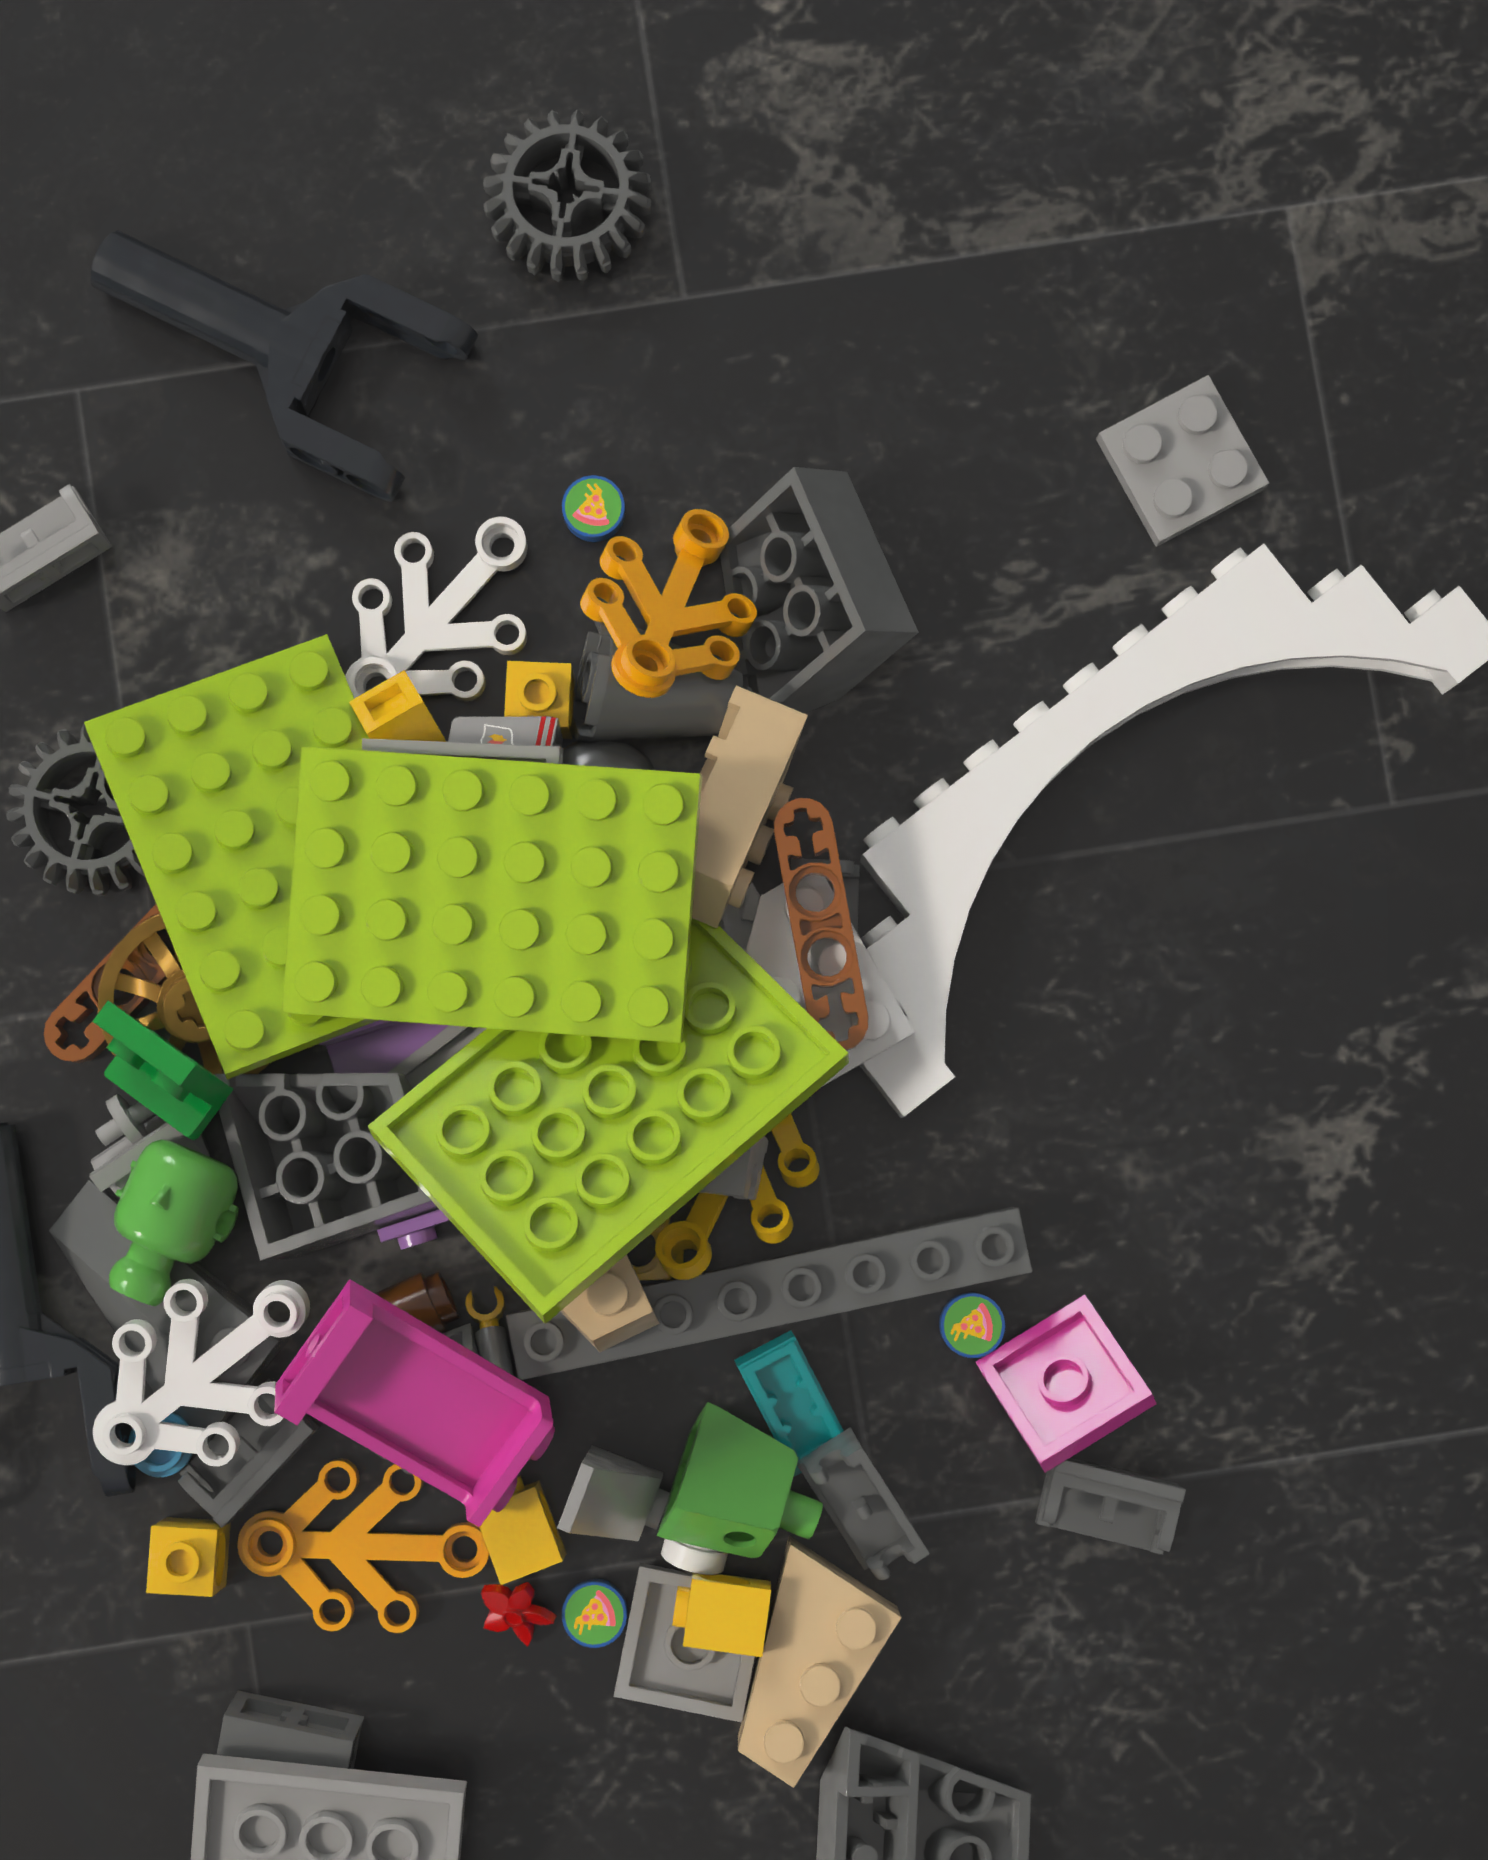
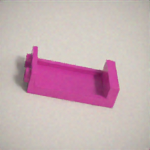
(417, 1400)

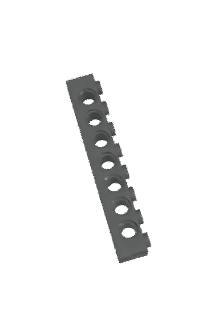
(791, 1290)

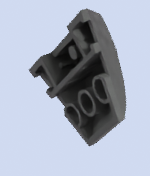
(909, 1806)

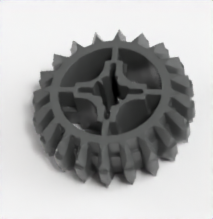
(541, 190)
(43, 795)

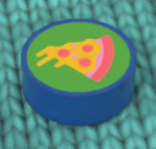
(593, 508)
(972, 1325)
(594, 1613)

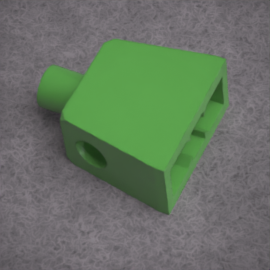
(735, 1489)

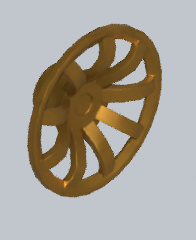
(174, 999)

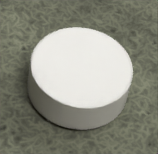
(694, 1558)

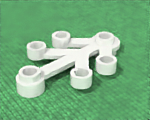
(429, 626)
(191, 1380)

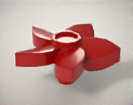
(514, 1610)

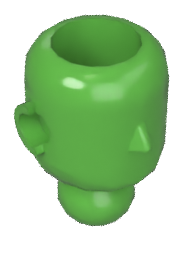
(171, 1213)

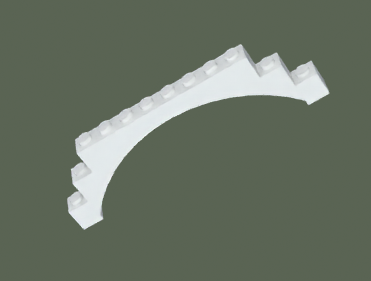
(1234, 628)

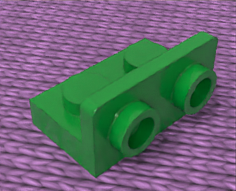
(160, 1074)

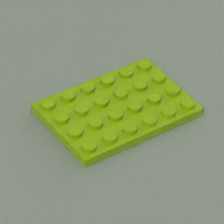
(212, 816)
(492, 893)
(584, 1145)

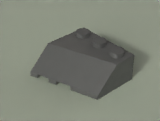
(818, 591)
(310, 1159)

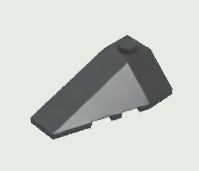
(94, 1245)

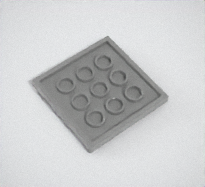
(322, 1813)

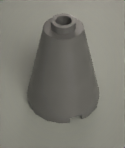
(688, 709)

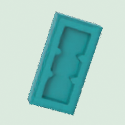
(789, 1395)

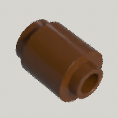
(424, 1299)

